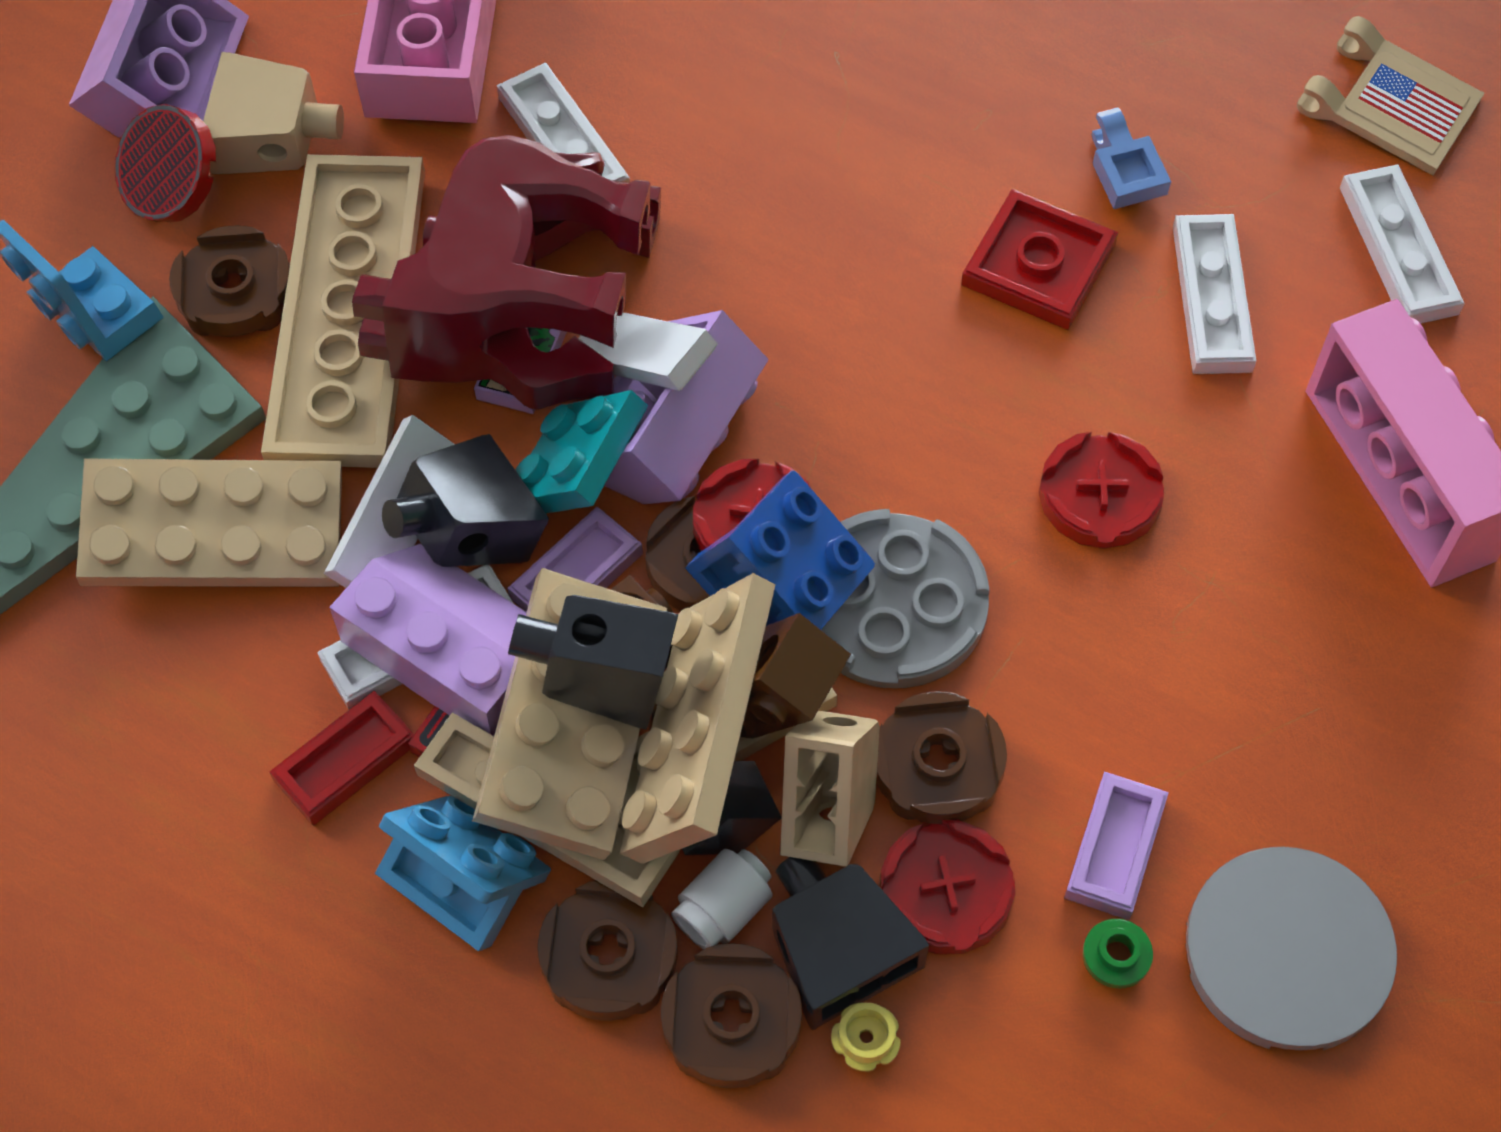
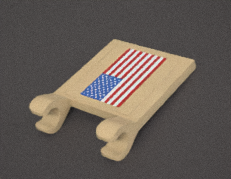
(1396, 101)

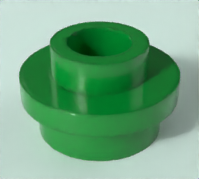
(1111, 971)

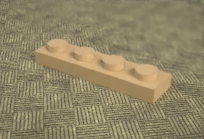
(457, 765)

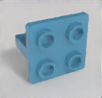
(458, 867)

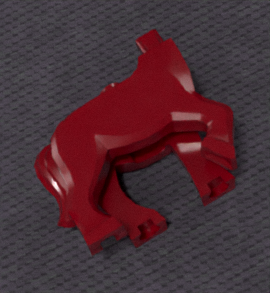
(475, 288)

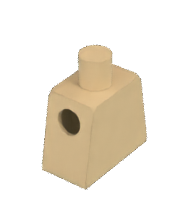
(265, 116)
(826, 767)

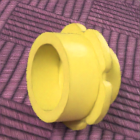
(869, 1018)

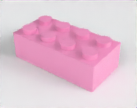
(424, 59)
(1412, 439)

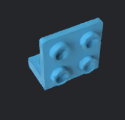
(88, 294)

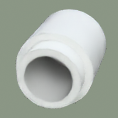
(723, 898)

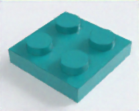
(580, 449)

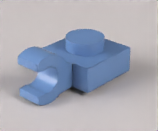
(1125, 166)

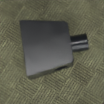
(467, 507)
(600, 656)
(841, 938)

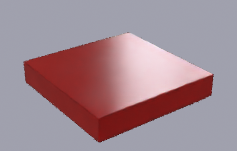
(1039, 259)

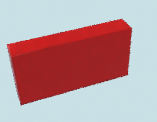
(343, 758)

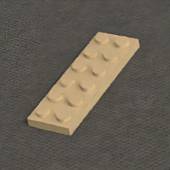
(324, 396)

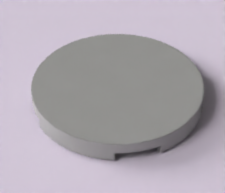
(916, 607)
(1290, 949)

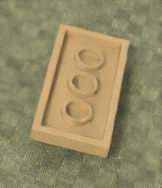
(208, 522)
(697, 721)
(553, 765)

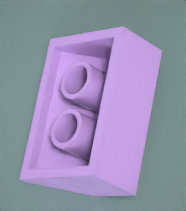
(155, 57)
(689, 423)
(432, 632)

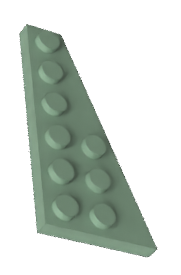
(145, 402)

